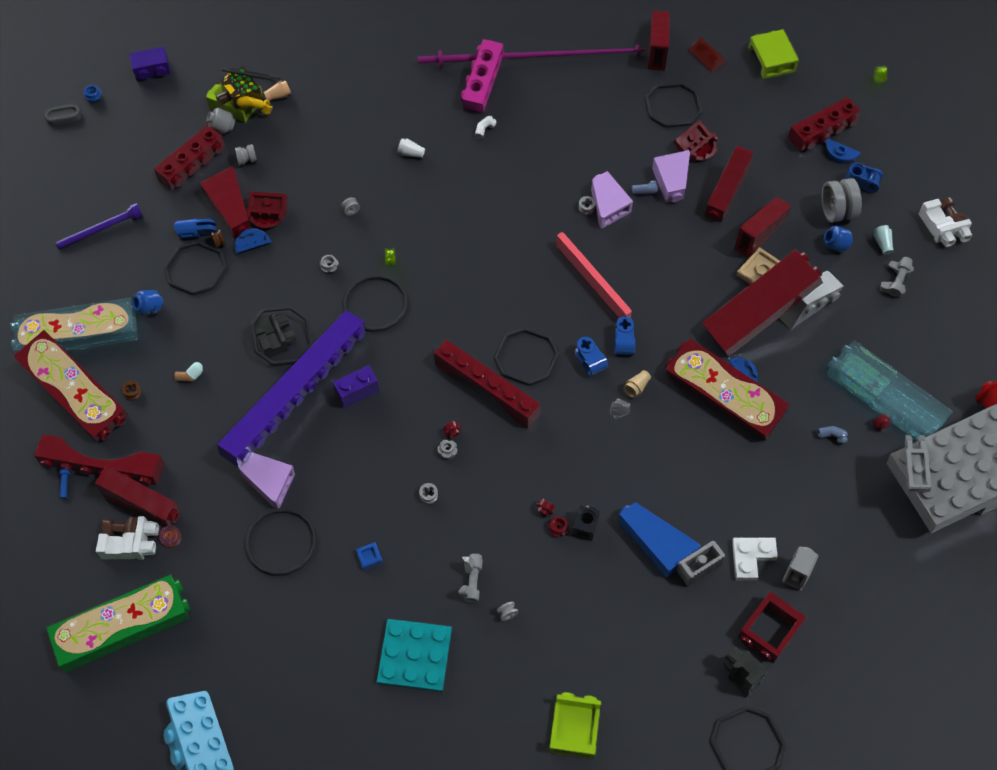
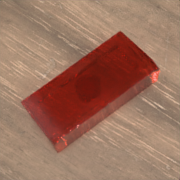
(707, 54)

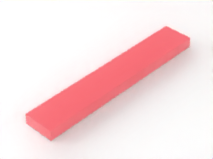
(592, 276)

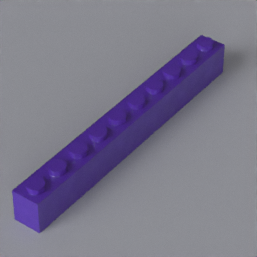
(291, 389)

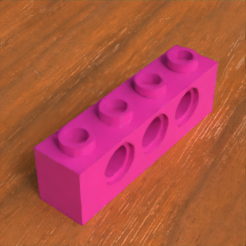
(487, 51)

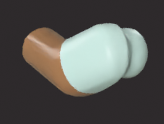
(191, 374)

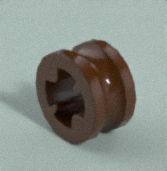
(218, 238)
(132, 395)

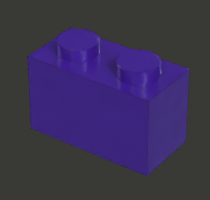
(150, 63)
(356, 386)

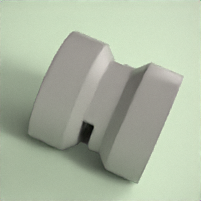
(244, 155)

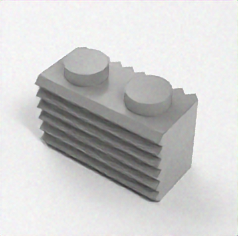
(700, 563)
(800, 568)

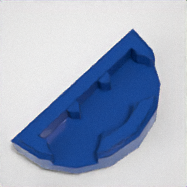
(840, 153)
(250, 239)
(745, 366)

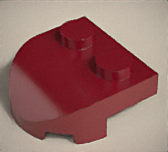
(698, 141)
(267, 209)

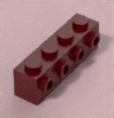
(824, 124)
(189, 158)

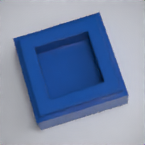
(369, 556)

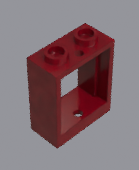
(782, 610)

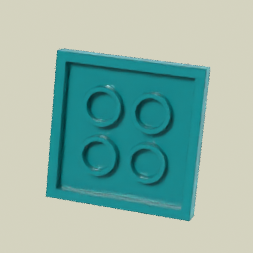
(414, 655)

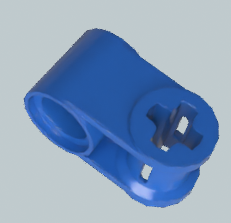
(865, 176)
(624, 337)
(590, 356)

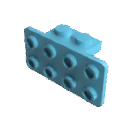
(195, 734)

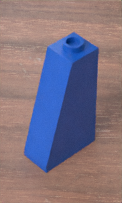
(657, 538)

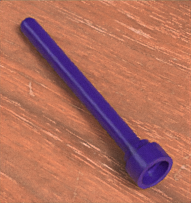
(133, 212)

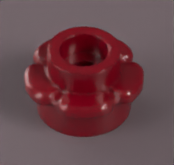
(882, 422)
(452, 429)
(545, 507)
(562, 523)

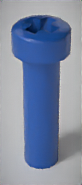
(63, 486)

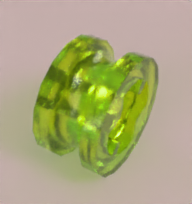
(880, 74)
(390, 256)

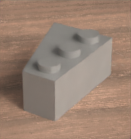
(817, 299)

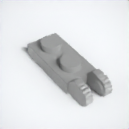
(917, 465)

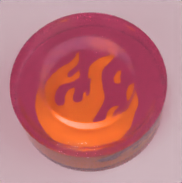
(170, 536)

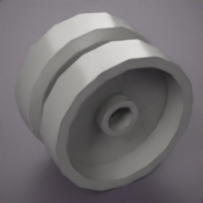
(841, 200)

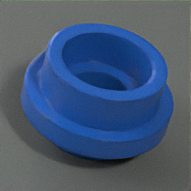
(92, 93)

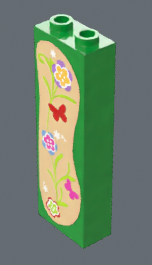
(118, 623)

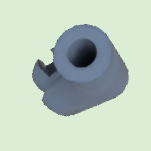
(650, 188)
(833, 431)

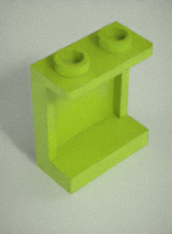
(774, 53)
(575, 726)

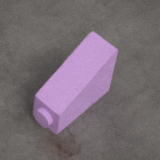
(672, 175)
(610, 199)
(268, 477)

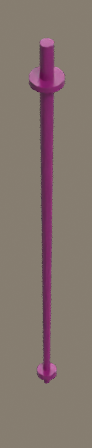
(459, 58)

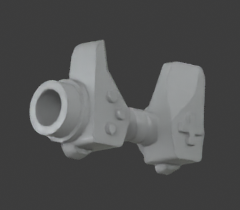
(903, 269)
(472, 566)

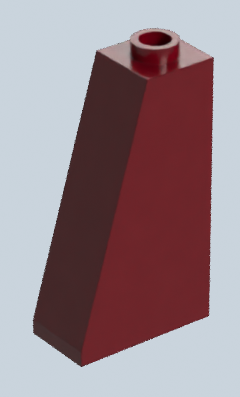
(658, 40)
(729, 184)
(226, 199)
(761, 226)
(137, 497)

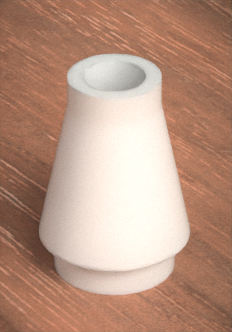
(411, 149)

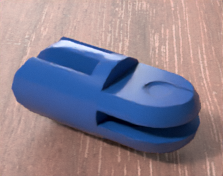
(194, 227)

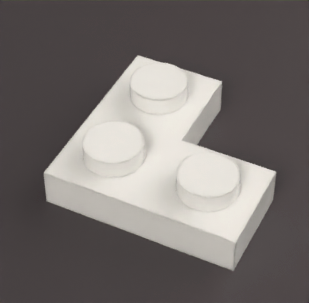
(747, 552)

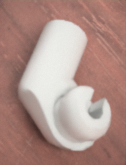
(483, 124)

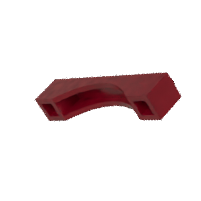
(513, 400)
(141, 467)

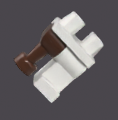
(945, 228)
(132, 543)

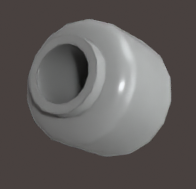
(220, 120)

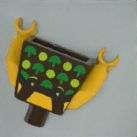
(242, 92)

